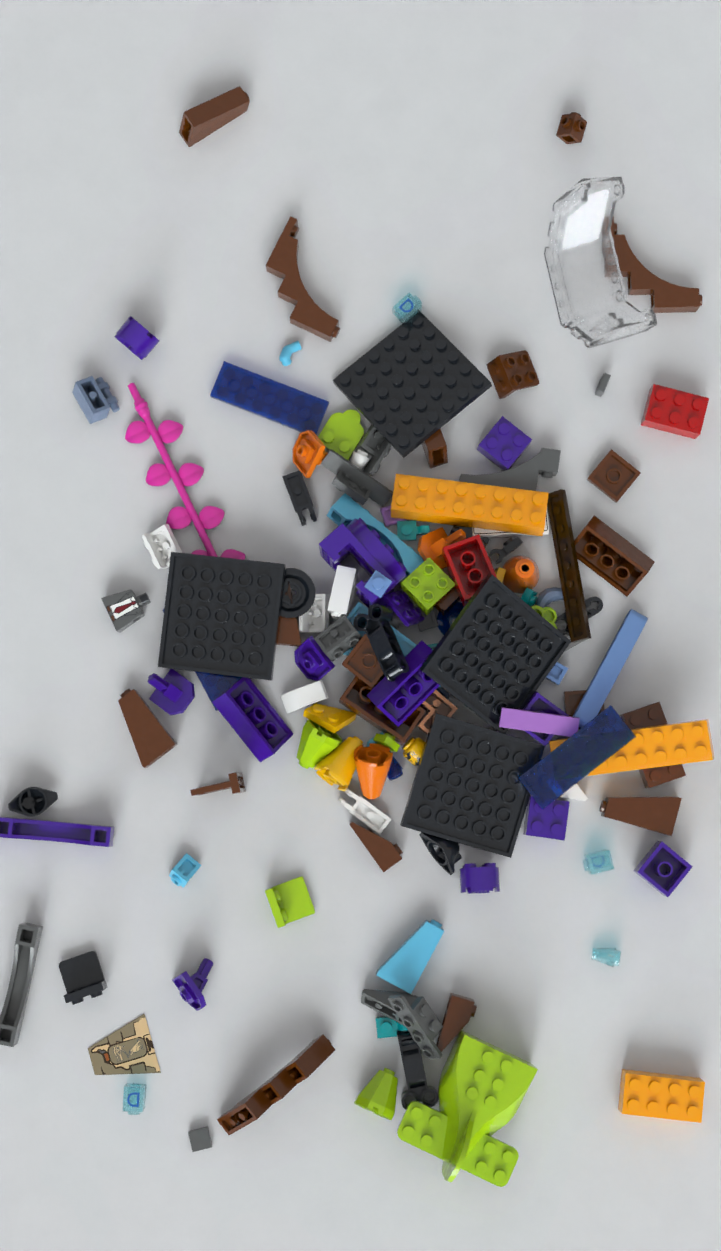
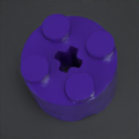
(136, 338)
(479, 879)

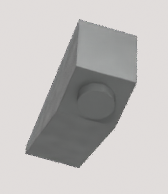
(379, 1002)

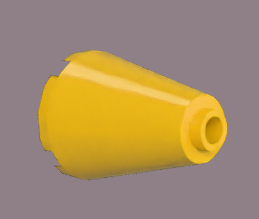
(339, 764)

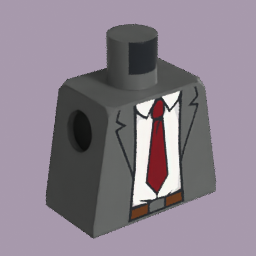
(125, 608)

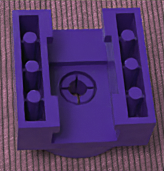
(367, 551)

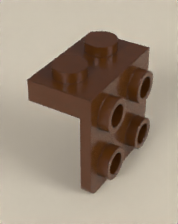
(512, 373)

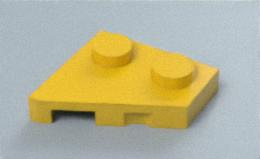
(329, 717)

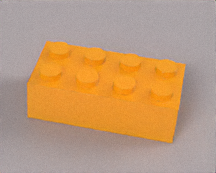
(661, 1095)

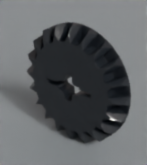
(304, 595)

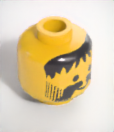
(413, 750)

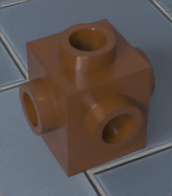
(571, 128)

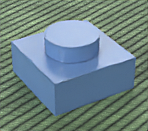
(378, 584)
(557, 673)

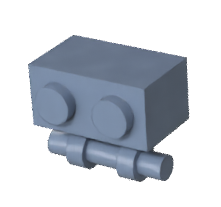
(92, 400)

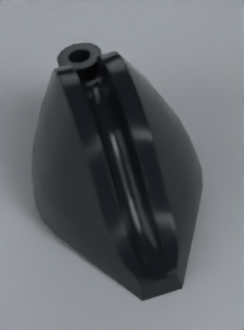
(32, 801)
(443, 851)

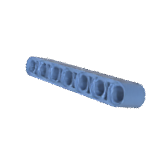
(610, 667)

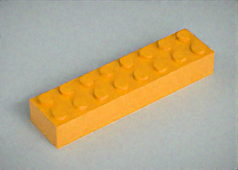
(469, 504)
(659, 747)

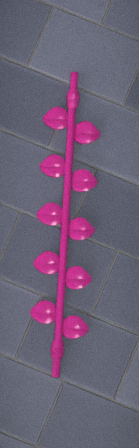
(187, 476)

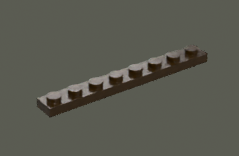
(568, 566)

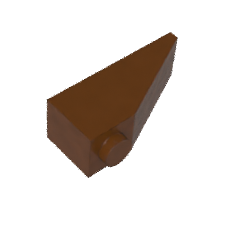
(380, 849)
(456, 1017)

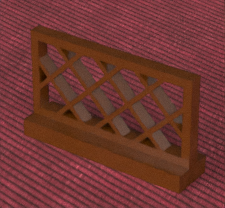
(236, 784)

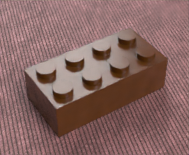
(646, 717)

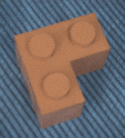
(436, 704)

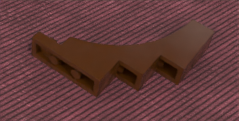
(284, 265)
(664, 295)
(277, 1086)

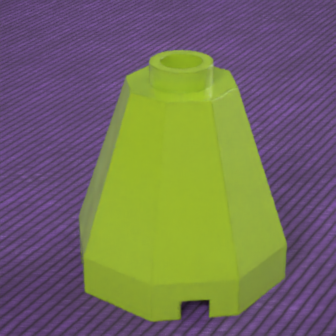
(316, 744)
(379, 1094)

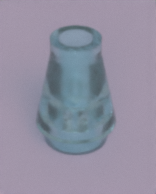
(607, 956)

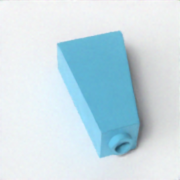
(411, 958)

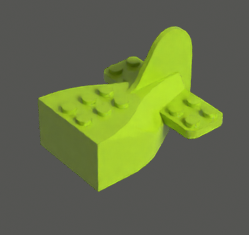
(476, 1099)

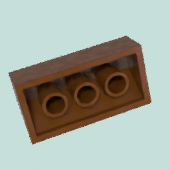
(611, 556)
(356, 700)

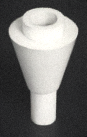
(359, 459)

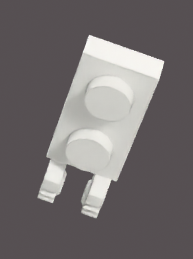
(366, 812)

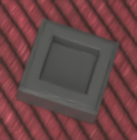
(602, 384)
(200, 1139)

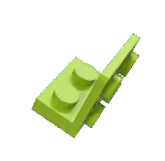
(427, 585)
(290, 901)

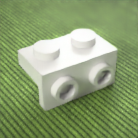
(160, 545)
(317, 617)

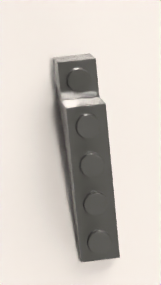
(521, 476)

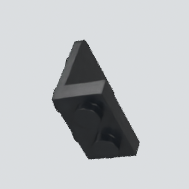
(82, 977)

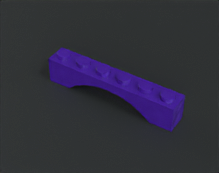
(56, 831)

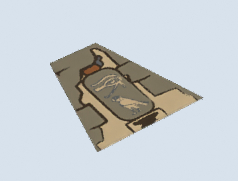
(125, 1051)

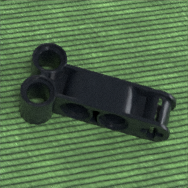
(383, 639)
(414, 1071)

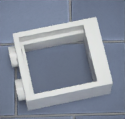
(342, 591)

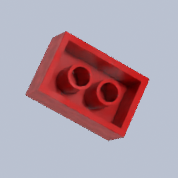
(675, 411)
(467, 565)

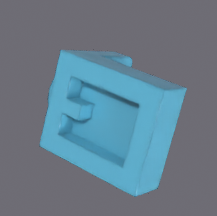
(184, 870)

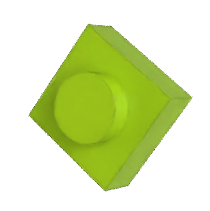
(387, 740)

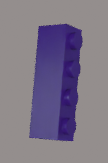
(408, 691)
(253, 718)

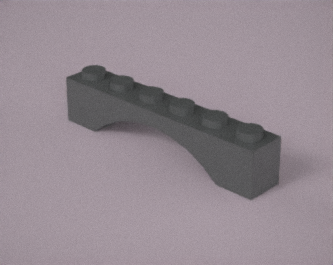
(22, 970)

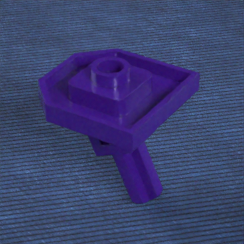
(312, 660)
(172, 693)
(192, 986)

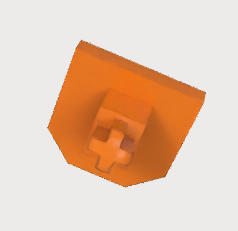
(308, 452)
(431, 544)

